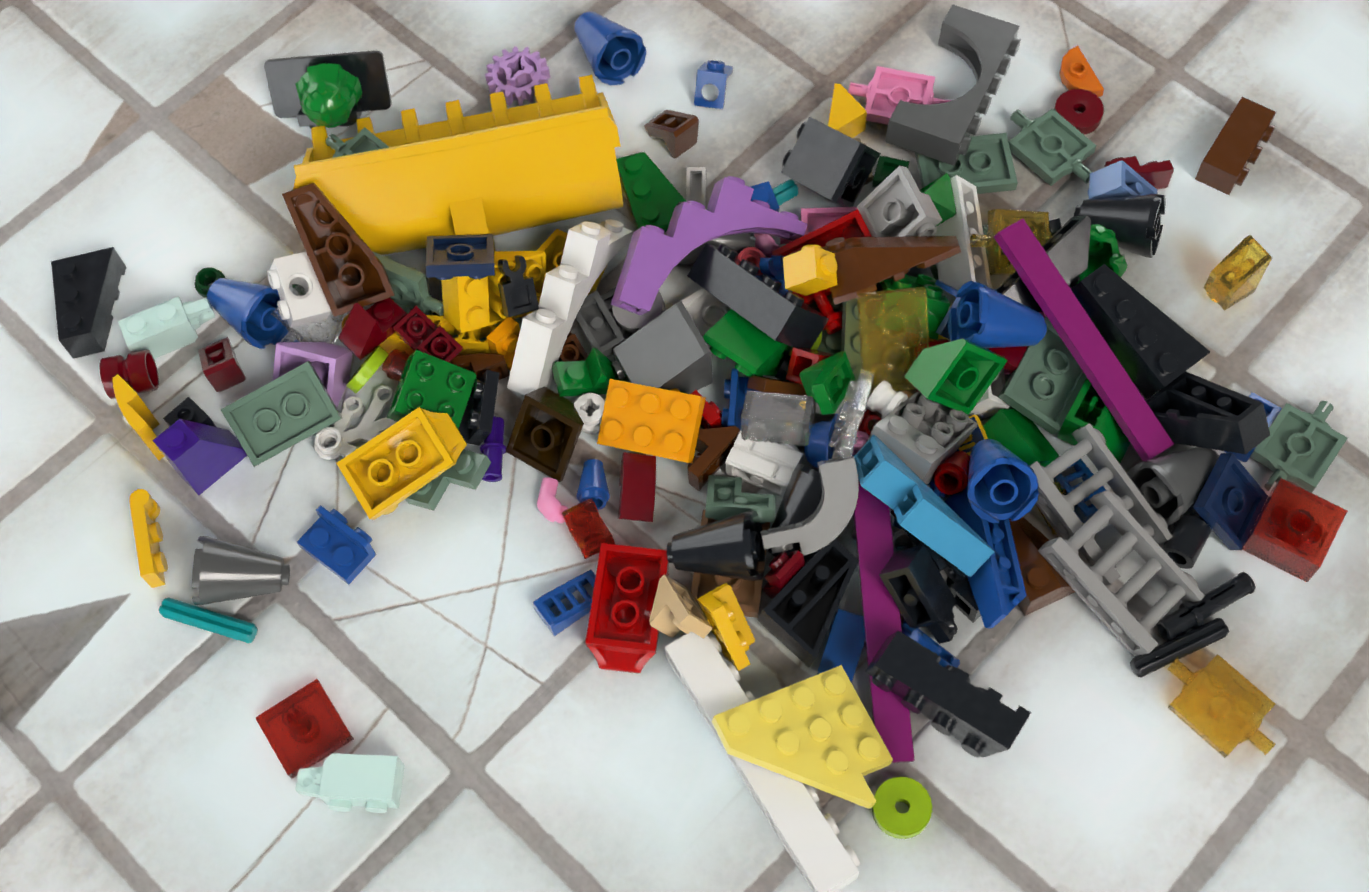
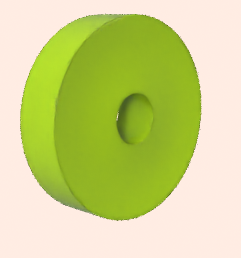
(367, 369)
(902, 824)

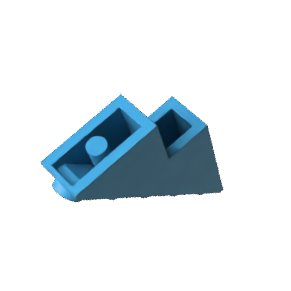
(919, 507)

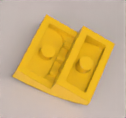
(137, 414)

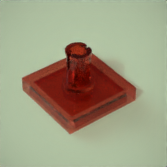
(304, 728)

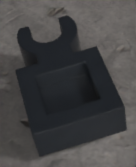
(518, 292)

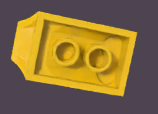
(402, 460)

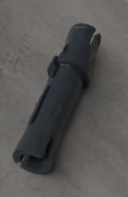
(1194, 613)

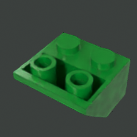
(746, 346)
(1091, 409)

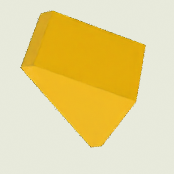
(846, 113)

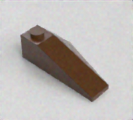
(337, 253)

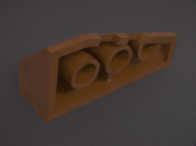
(873, 259)
(1040, 579)

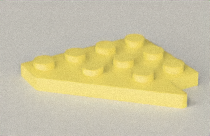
(810, 734)

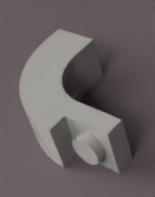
(830, 518)

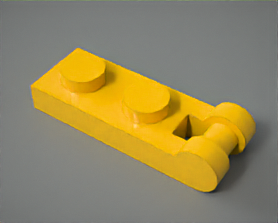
(147, 537)

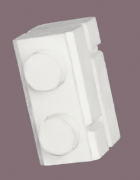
(763, 463)

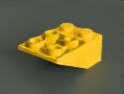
(477, 302)

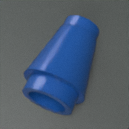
(593, 484)

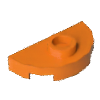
(1078, 74)

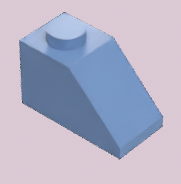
(1118, 181)

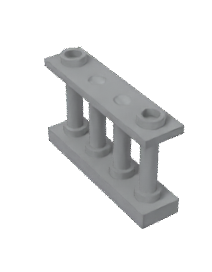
(1060, 508)
(1088, 580)

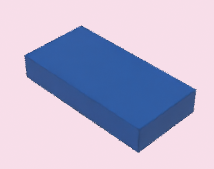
(844, 644)

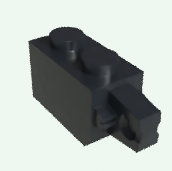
(920, 592)

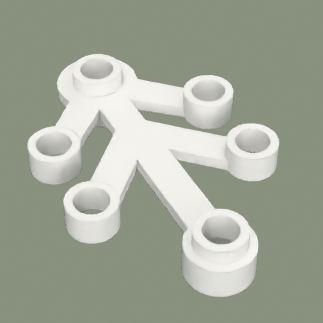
(367, 429)

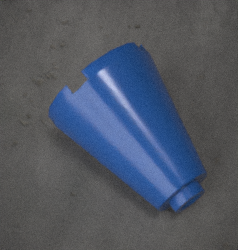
(610, 48)
(248, 310)
(993, 319)
(1000, 483)

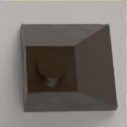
(545, 432)

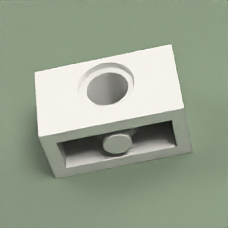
(298, 309)

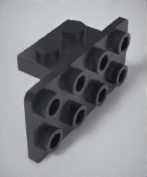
(365, 65)

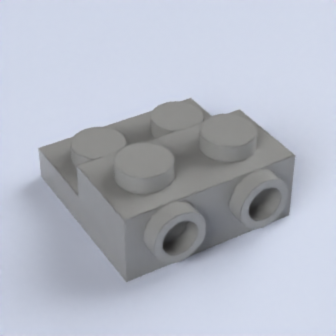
(899, 208)

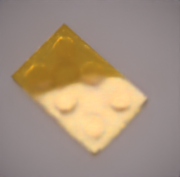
(892, 333)

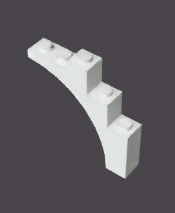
(545, 330)

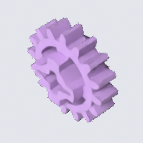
(517, 75)

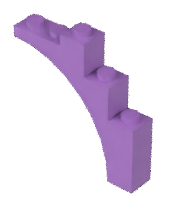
(729, 212)

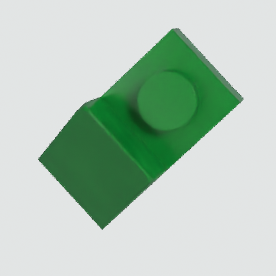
(584, 377)
(828, 381)

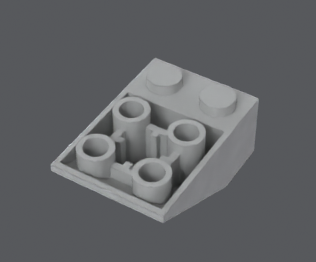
(924, 433)

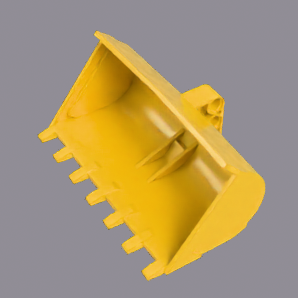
(474, 171)

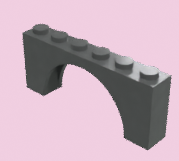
(945, 128)

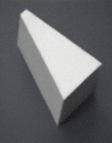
(696, 184)

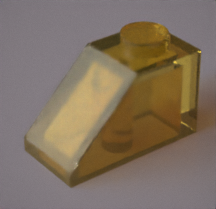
(1238, 273)

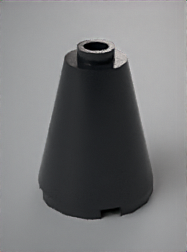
(1132, 218)
(799, 500)
(721, 548)

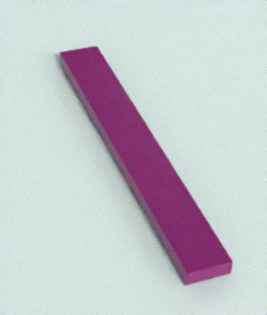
(1083, 340)
(880, 619)

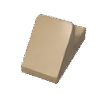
(677, 610)

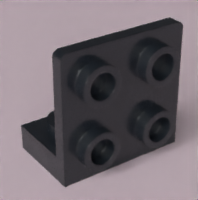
(479, 412)

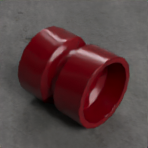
(136, 370)

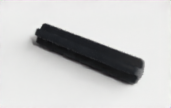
(1179, 647)

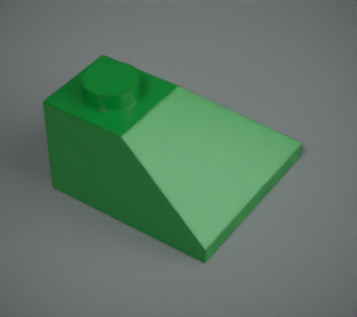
(955, 373)

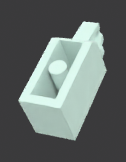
(166, 326)
(354, 781)

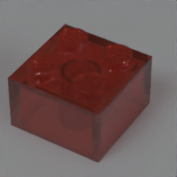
(1294, 530)

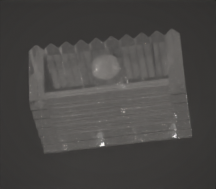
(777, 418)

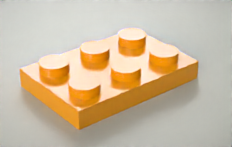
(651, 420)

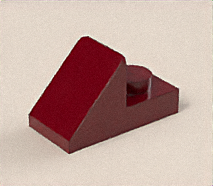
(370, 327)
(221, 365)

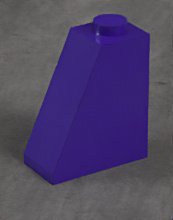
(199, 452)

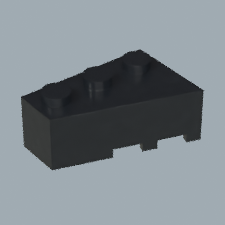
(85, 298)
(1209, 415)
(808, 603)

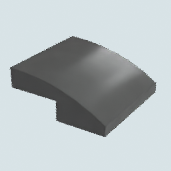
(599, 322)

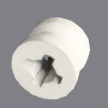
(885, 399)
(592, 419)

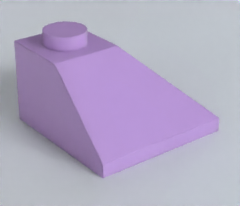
(329, 361)

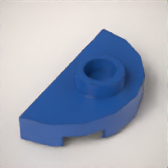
(926, 641)

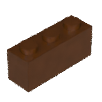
(1237, 146)

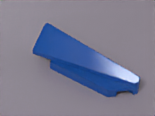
(999, 580)

